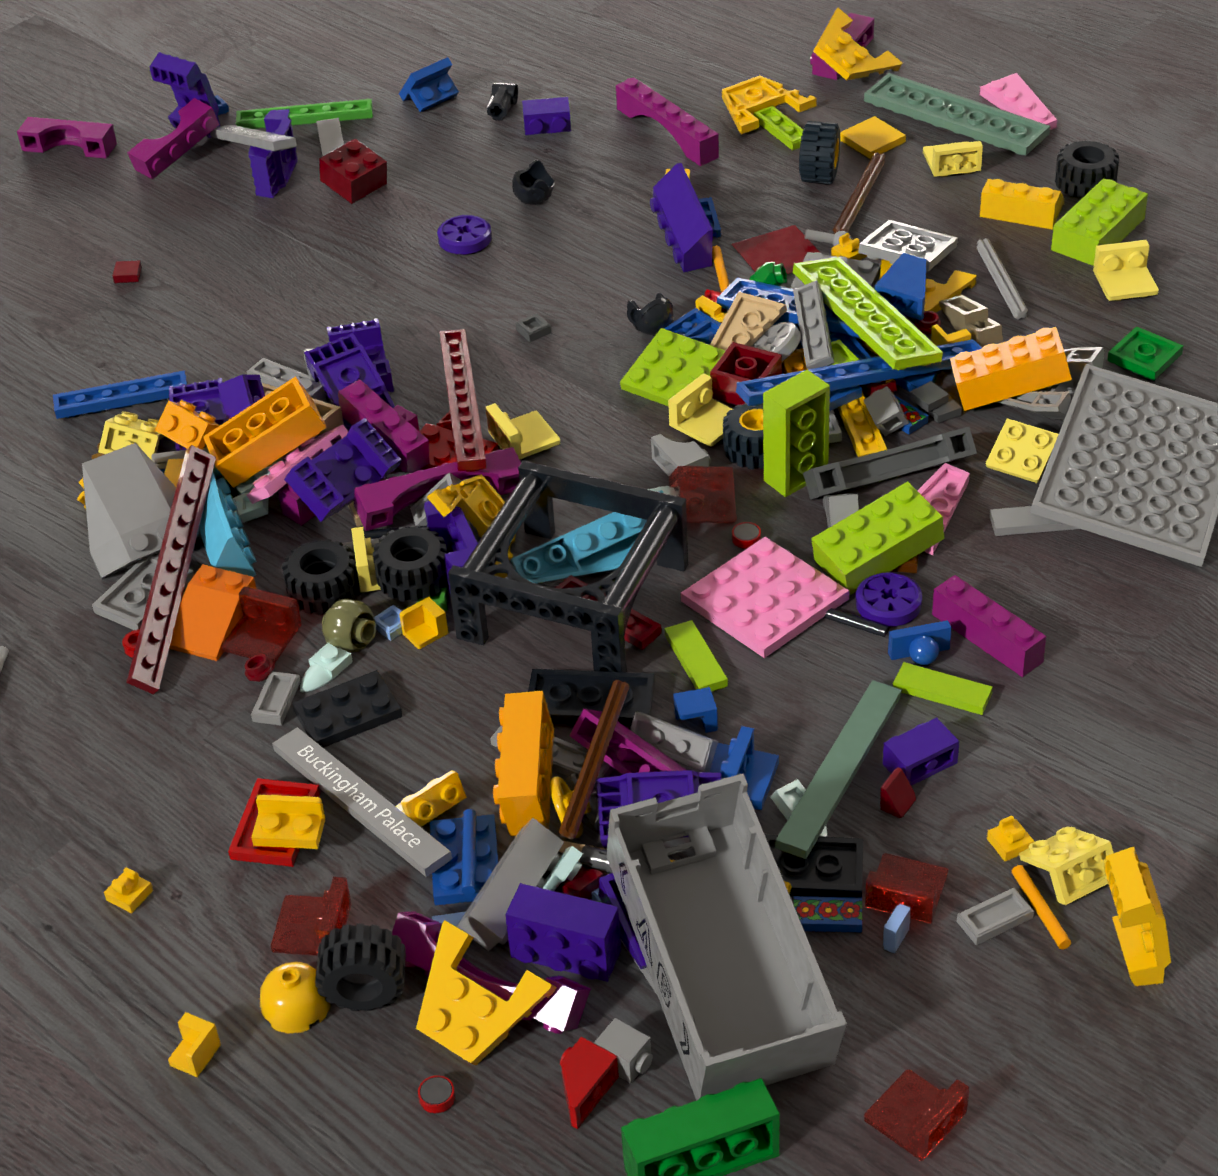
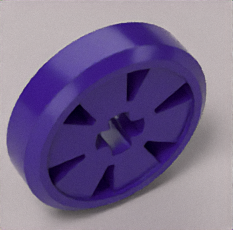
(464, 234)
(889, 599)

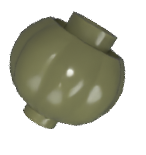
(347, 622)

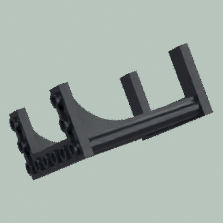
(532, 503)

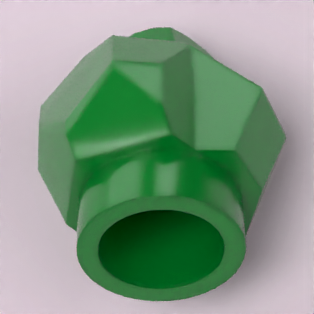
(770, 274)

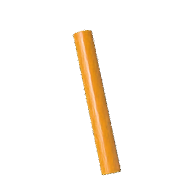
(720, 268)
(1041, 907)

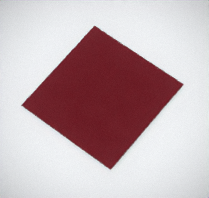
(778, 246)

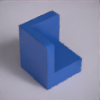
(697, 704)

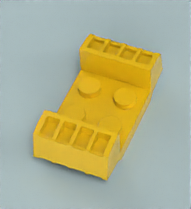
(1139, 918)

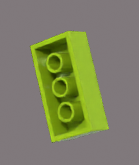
(1099, 218)
(795, 431)
(878, 537)

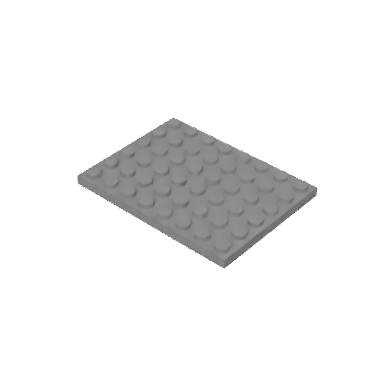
(1135, 466)

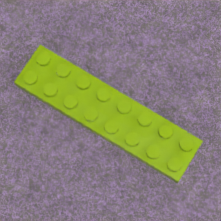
(869, 314)

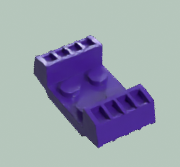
(185, 82)
(273, 168)
(369, 336)
(342, 364)
(203, 396)
(331, 477)
(456, 533)
(641, 786)

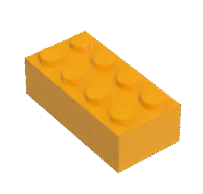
(1010, 368)
(264, 432)
(524, 761)

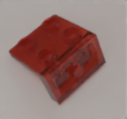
(707, 493)
(266, 624)
(906, 883)
(308, 919)
(918, 1113)

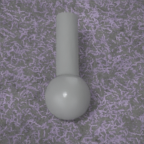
(824, 237)

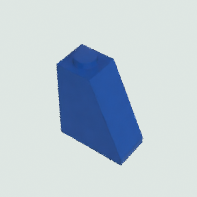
(905, 285)

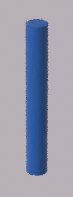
(468, 852)

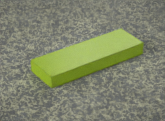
(780, 126)
(695, 656)
(943, 688)

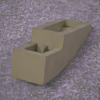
(970, 315)

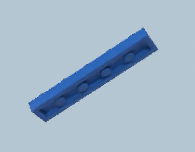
(116, 395)

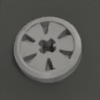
(780, 339)

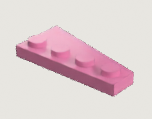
(1017, 98)
(269, 484)
(944, 492)

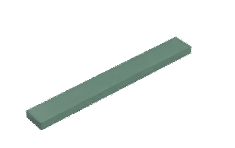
(837, 770)

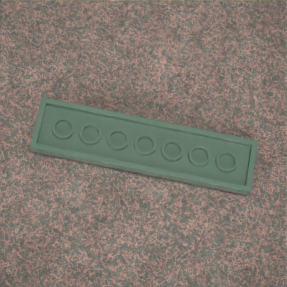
(957, 114)

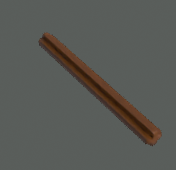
(860, 193)
(594, 760)

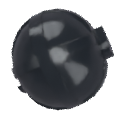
(533, 184)
(653, 316)

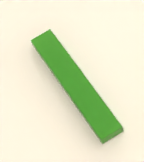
(309, 113)

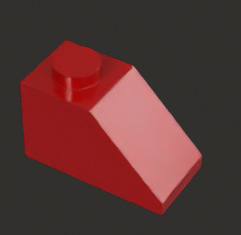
(586, 1077)

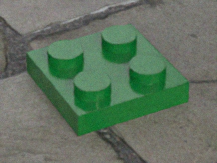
(1145, 353)

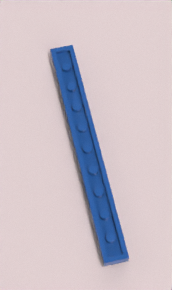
(853, 373)

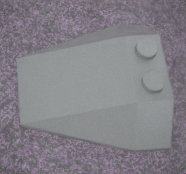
(1055, 400)
(125, 508)

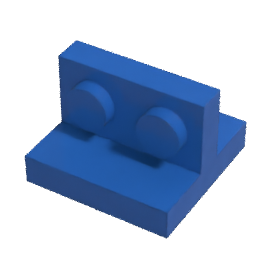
(430, 85)
(741, 758)

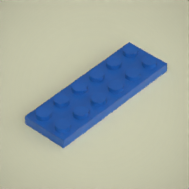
(781, 295)

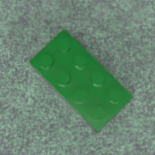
(705, 1136)

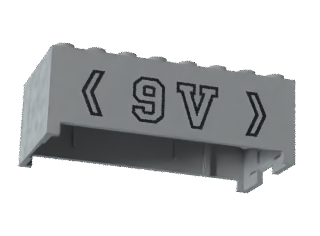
(722, 940)

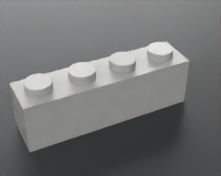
(524, 862)

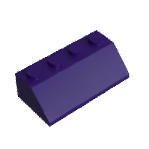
(683, 220)

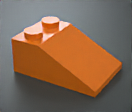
(209, 611)

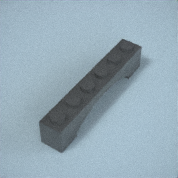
(889, 463)

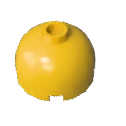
(291, 998)

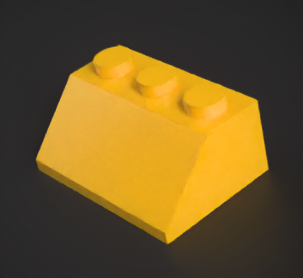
(1021, 203)

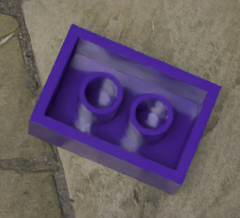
(563, 932)

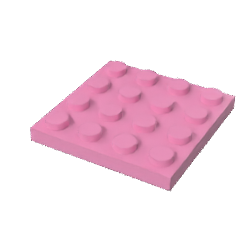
(764, 596)

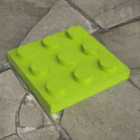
(669, 366)

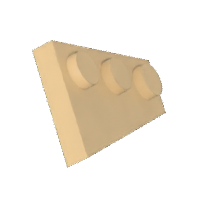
(747, 320)

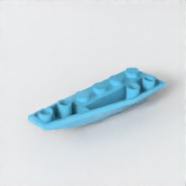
(222, 532)
(583, 551)

